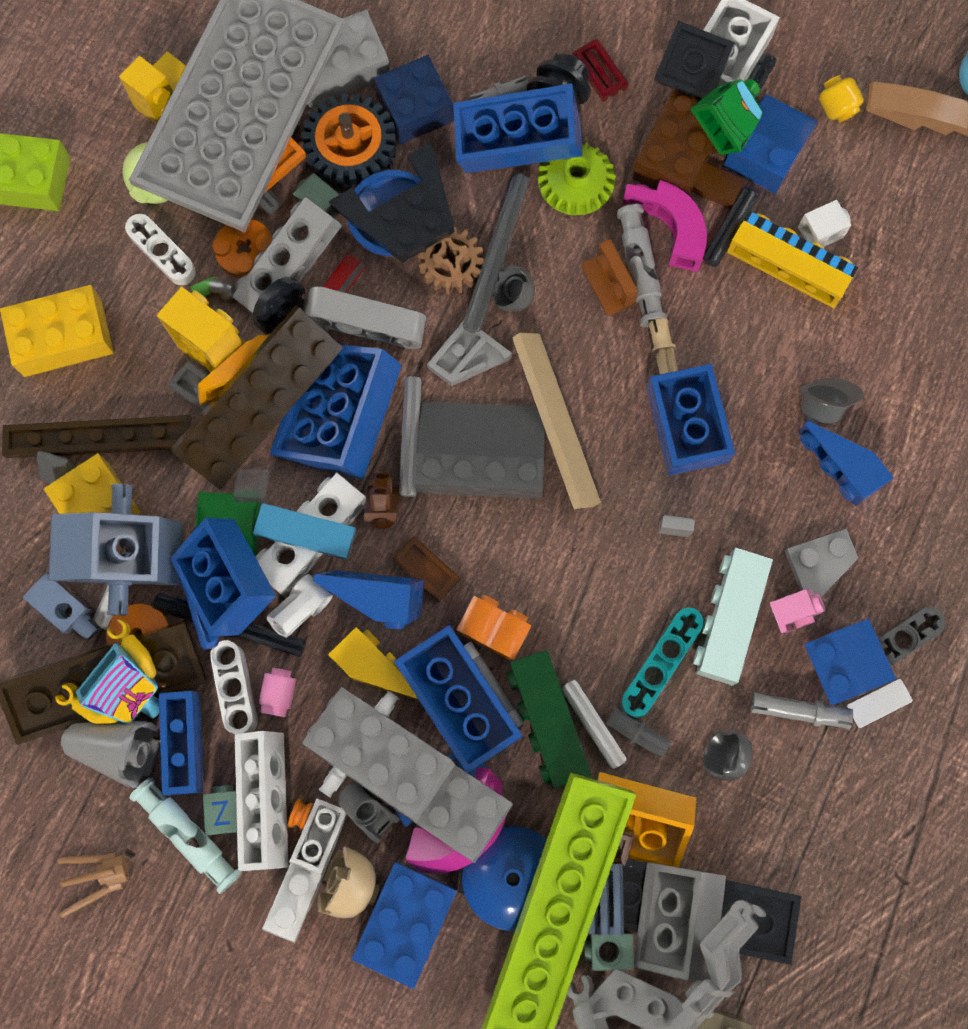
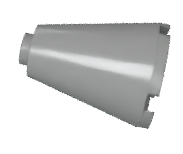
(114, 750)

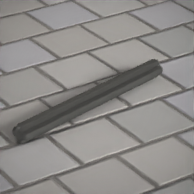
(495, 254)

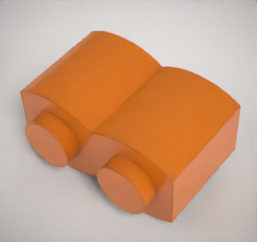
(494, 628)

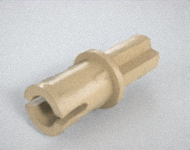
(663, 346)

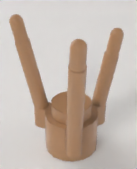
(111, 872)

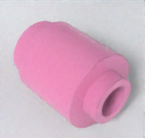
(277, 692)

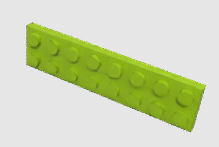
(560, 905)

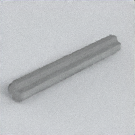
(410, 433)

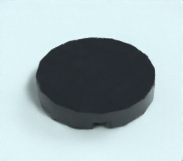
(276, 303)

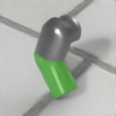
(215, 285)

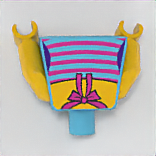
(118, 685)

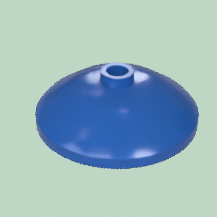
(376, 191)
(485, 881)

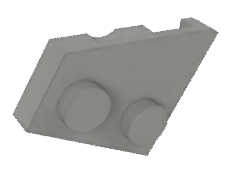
(467, 356)
(821, 561)

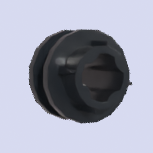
(561, 71)

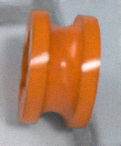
(300, 814)

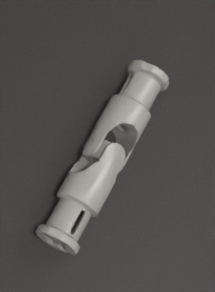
(641, 268)

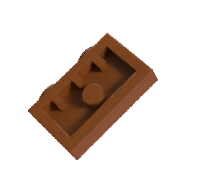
(610, 279)

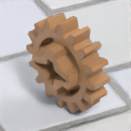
(462, 252)

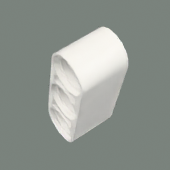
(223, 676)

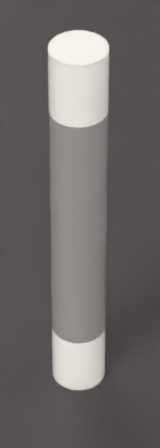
(493, 683)

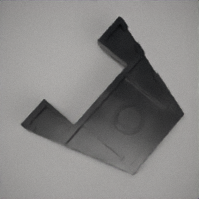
(408, 220)

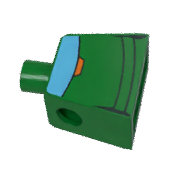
(729, 114)

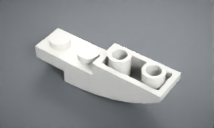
(305, 871)

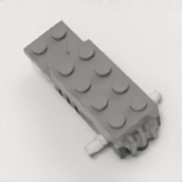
(404, 773)

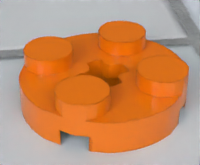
(227, 246)

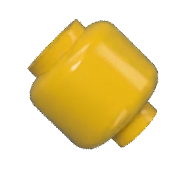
(841, 98)

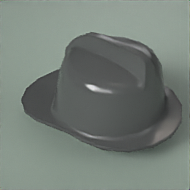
(829, 399)

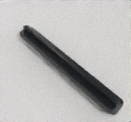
(253, 632)

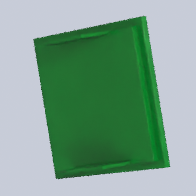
(224, 506)

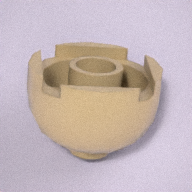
(349, 885)

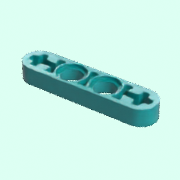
(664, 664)

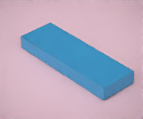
(304, 531)

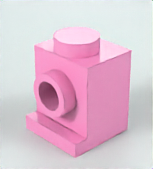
(797, 609)

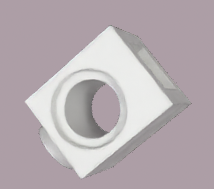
(825, 224)

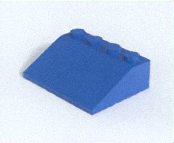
(340, 413)

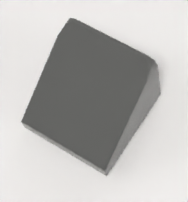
(52, 466)

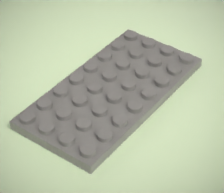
(237, 107)

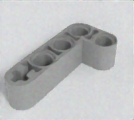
(365, 317)

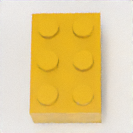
(198, 329)
(56, 331)

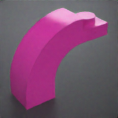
(679, 214)
(434, 856)

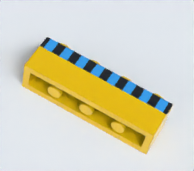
(792, 259)

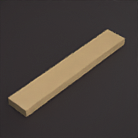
(556, 420)

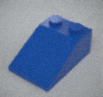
(772, 145)
(379, 597)

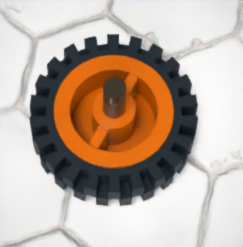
(349, 140)

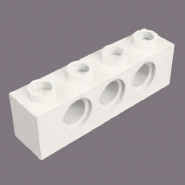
(331, 490)
(261, 801)

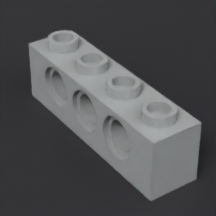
(285, 239)

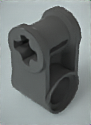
(367, 811)

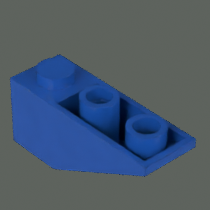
(851, 465)

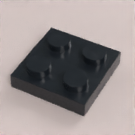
(693, 61)

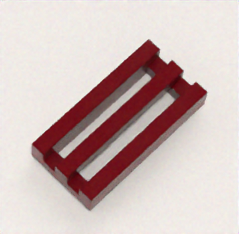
(612, 89)

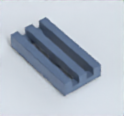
(618, 928)

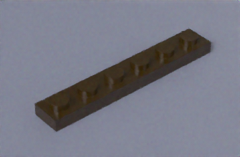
(94, 436)

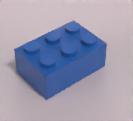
(690, 419)
(222, 577)
(404, 924)

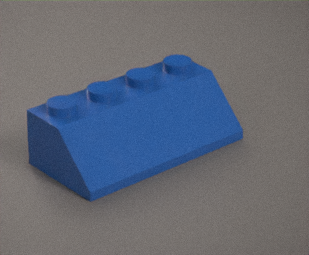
(517, 129)
(458, 699)

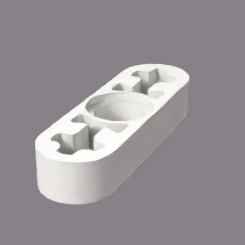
(157, 237)

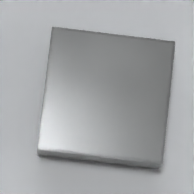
(676, 526)

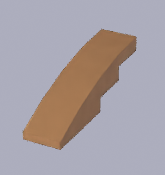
(918, 108)

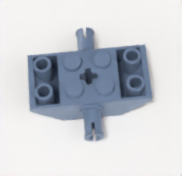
(86, 549)

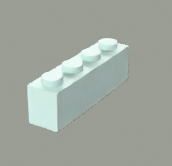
(733, 616)

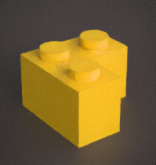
(150, 85)

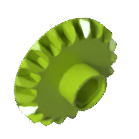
(577, 194)

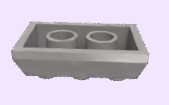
(674, 919)

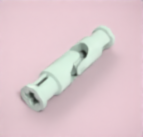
(181, 830)

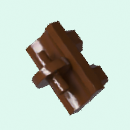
(381, 501)

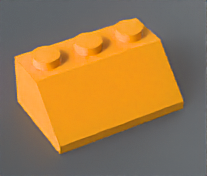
(659, 820)

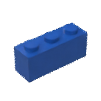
(181, 743)

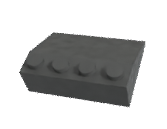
(480, 450)

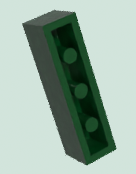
(549, 719)

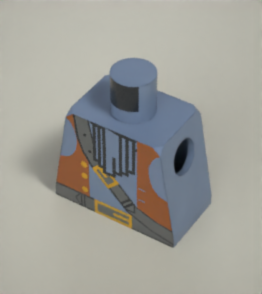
(52, 601)

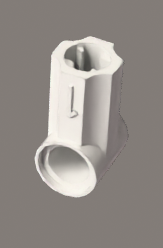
(304, 600)

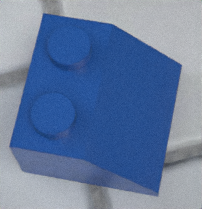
(850, 661)

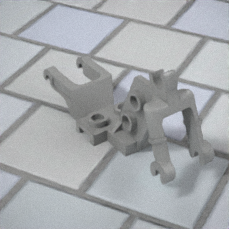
(657, 1009)

